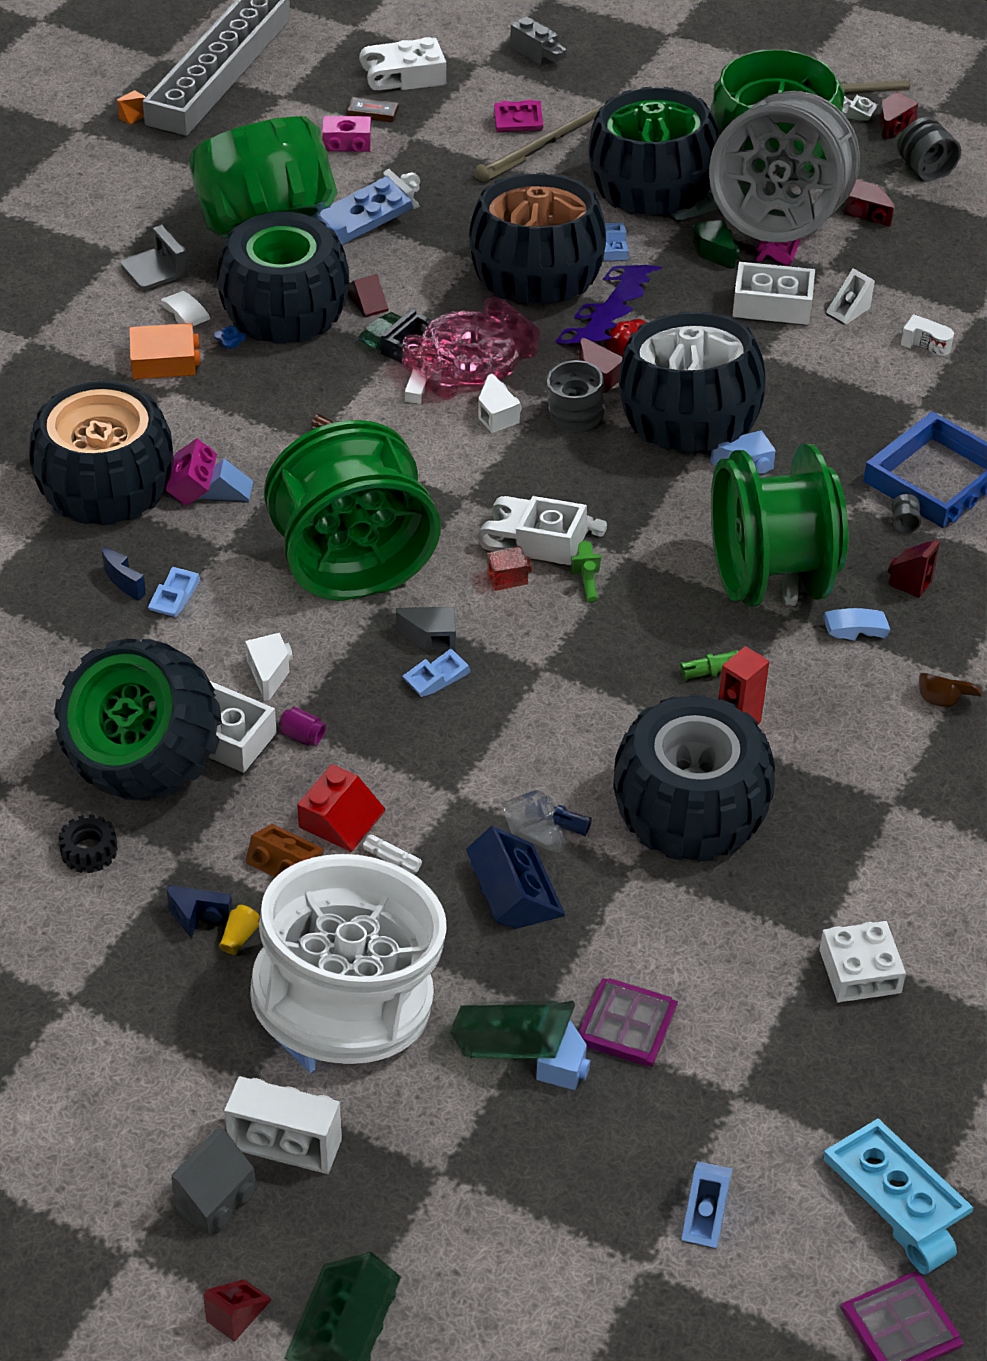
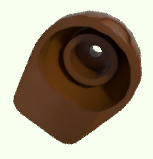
(945, 691)

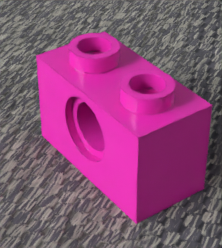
(347, 133)
(191, 472)

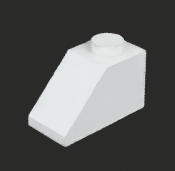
(269, 662)

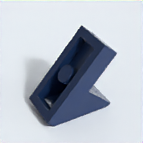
(195, 904)

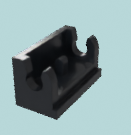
(393, 337)

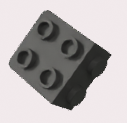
(157, 265)

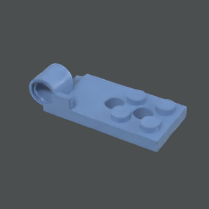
(349, 226)

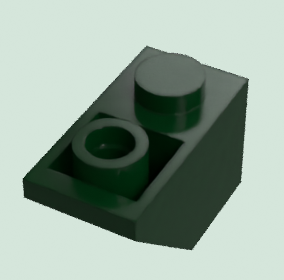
(716, 243)

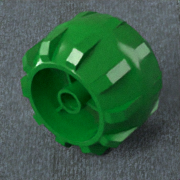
(766, 73)
(262, 171)

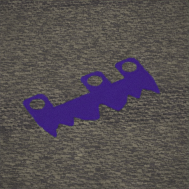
(613, 306)

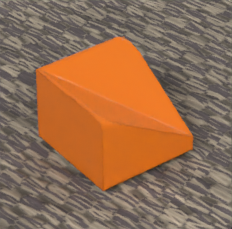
(131, 107)

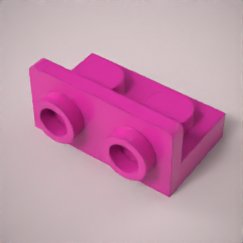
(518, 116)
(780, 251)

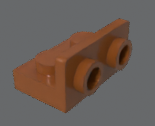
(277, 849)

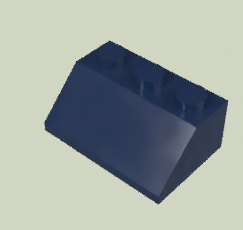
(513, 879)

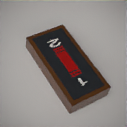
(376, 109)

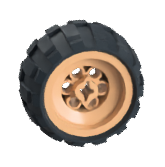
(101, 452)

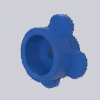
(229, 337)

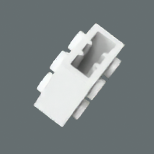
(862, 961)

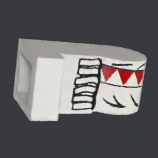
(927, 335)

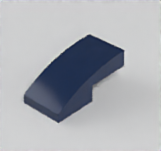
(121, 575)

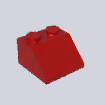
(339, 808)

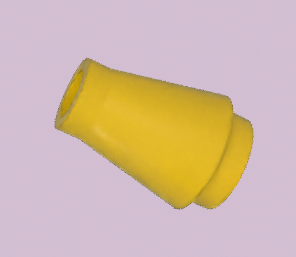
(239, 928)

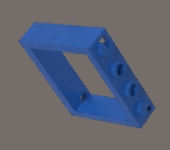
(934, 427)

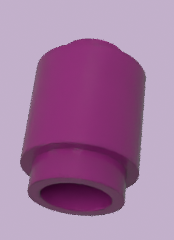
(302, 726)

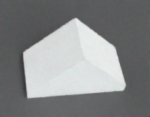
(853, 297)

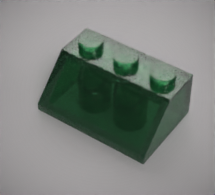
(511, 1028)
(345, 1310)

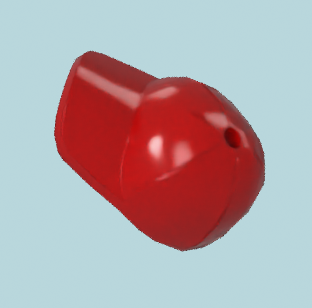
(621, 334)

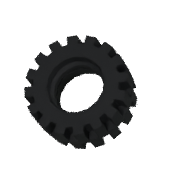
(88, 857)

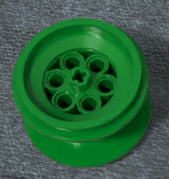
(778, 525)

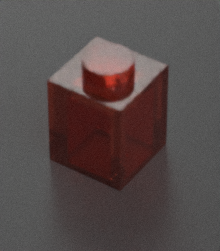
(508, 568)

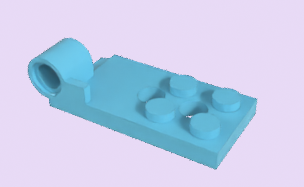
(916, 1210)

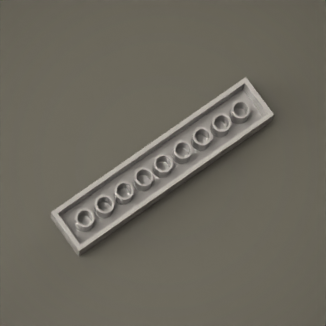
(214, 64)

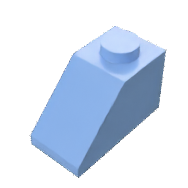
(754, 444)
(569, 1063)
(706, 1204)

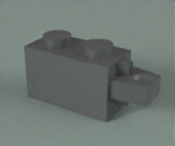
(535, 41)

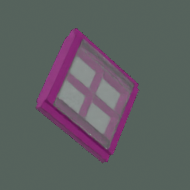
(627, 1021)
(902, 1322)

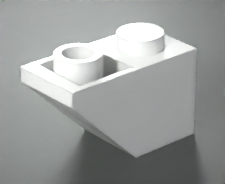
(497, 405)

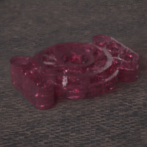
(470, 346)

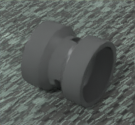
(906, 513)

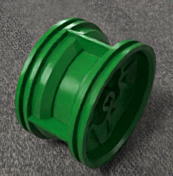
(351, 510)

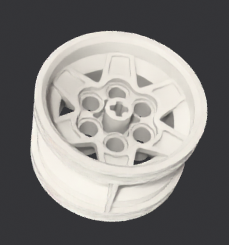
(347, 958)

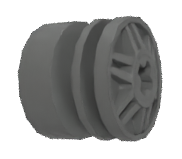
(929, 149)
(575, 395)

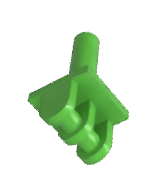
(587, 564)

